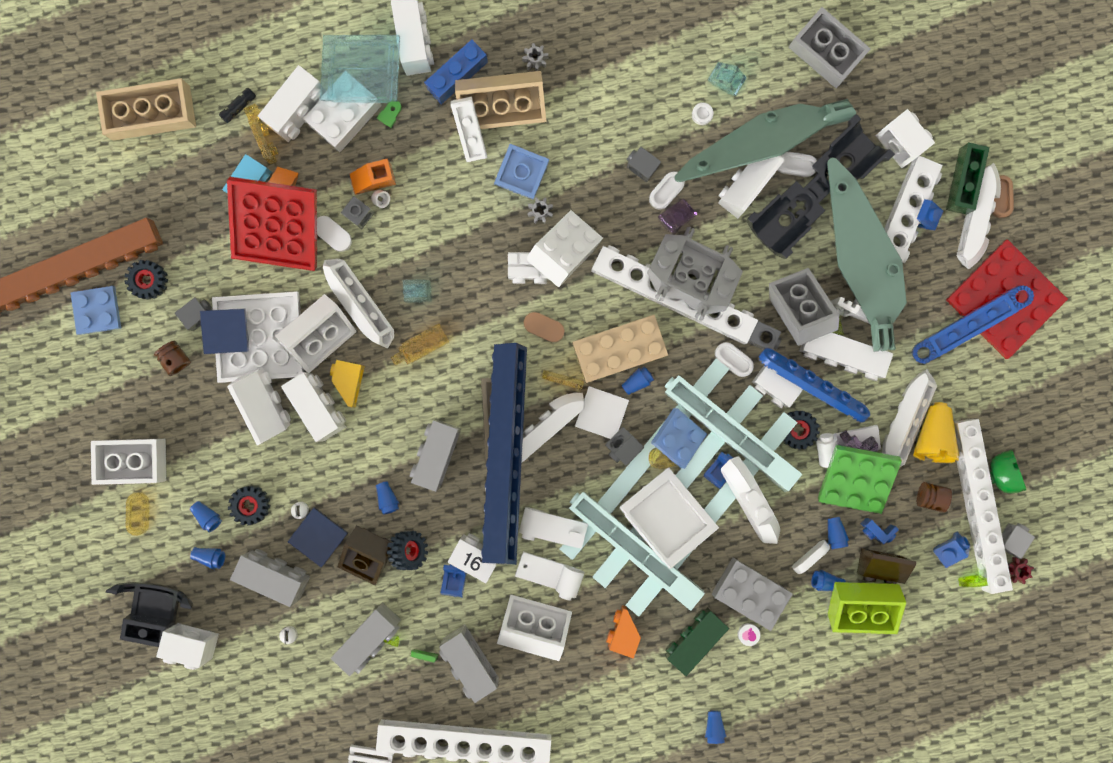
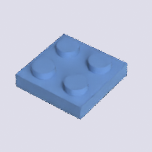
(521, 171)
(95, 310)
(679, 438)

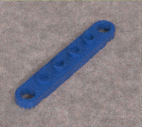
(972, 324)
(814, 385)

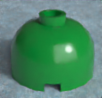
(1006, 473)

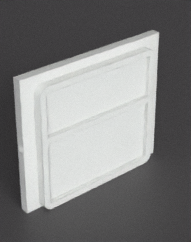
(668, 518)

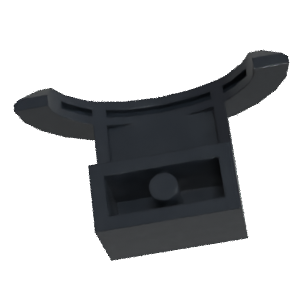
(151, 611)

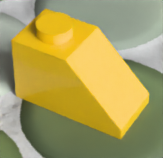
(347, 380)

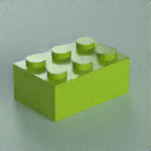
(866, 608)

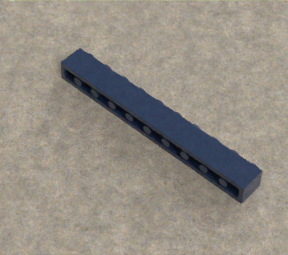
(504, 454)

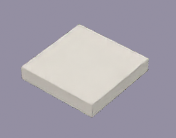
(602, 413)

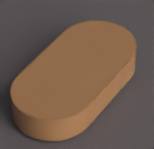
(1005, 203)
(544, 327)

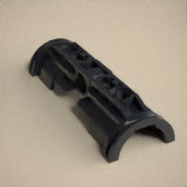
(850, 144)

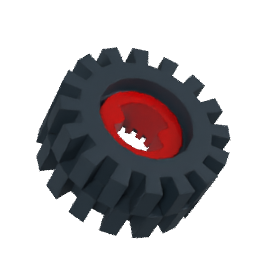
(141, 289)
(810, 430)
(254, 495)
(400, 558)

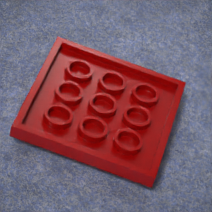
(272, 223)
(998, 274)

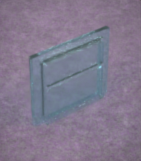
(360, 68)

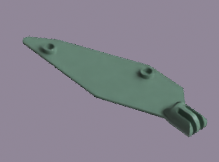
(765, 137)
(866, 256)

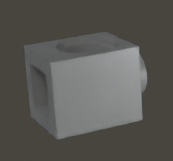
(1017, 539)

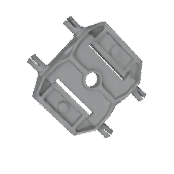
(697, 261)

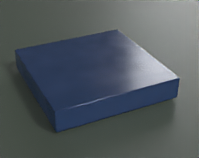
(224, 331)
(317, 537)

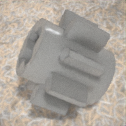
(529, 58)
(537, 215)

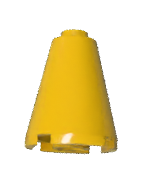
(938, 436)

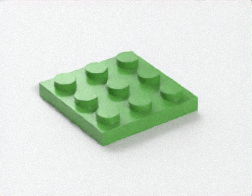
(859, 479)

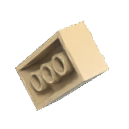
(505, 99)
(146, 109)
(620, 348)

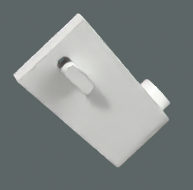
(828, 441)
(552, 528)
(550, 574)

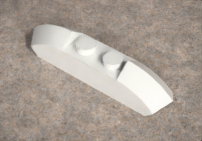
(977, 224)
(358, 302)
(562, 412)
(910, 416)
(751, 500)

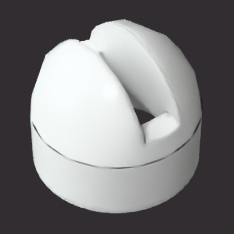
(383, 194)
(303, 510)
(291, 635)

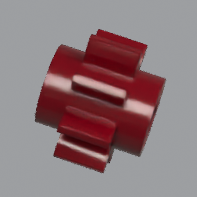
(1025, 570)

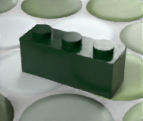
(967, 178)
(696, 641)

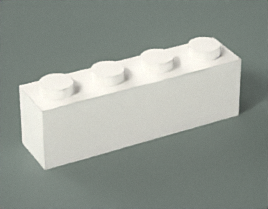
(850, 354)

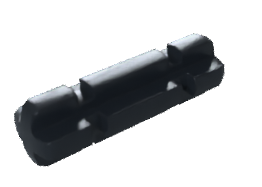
(237, 105)

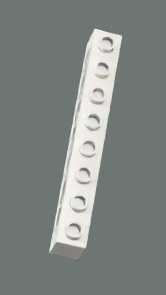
(930, 173)
(609, 254)
(981, 507)
(453, 735)

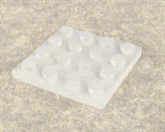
(265, 319)

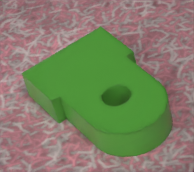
(387, 116)
(427, 656)

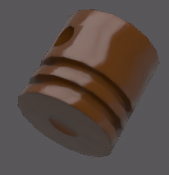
(172, 358)
(934, 497)

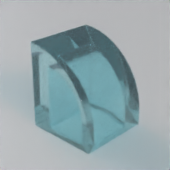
(727, 78)
(417, 291)

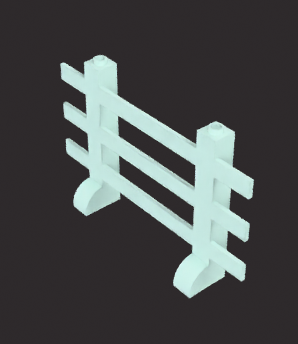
(725, 429)

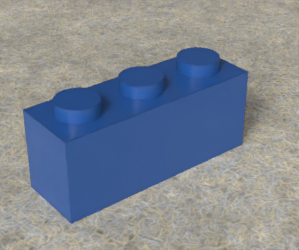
(459, 67)

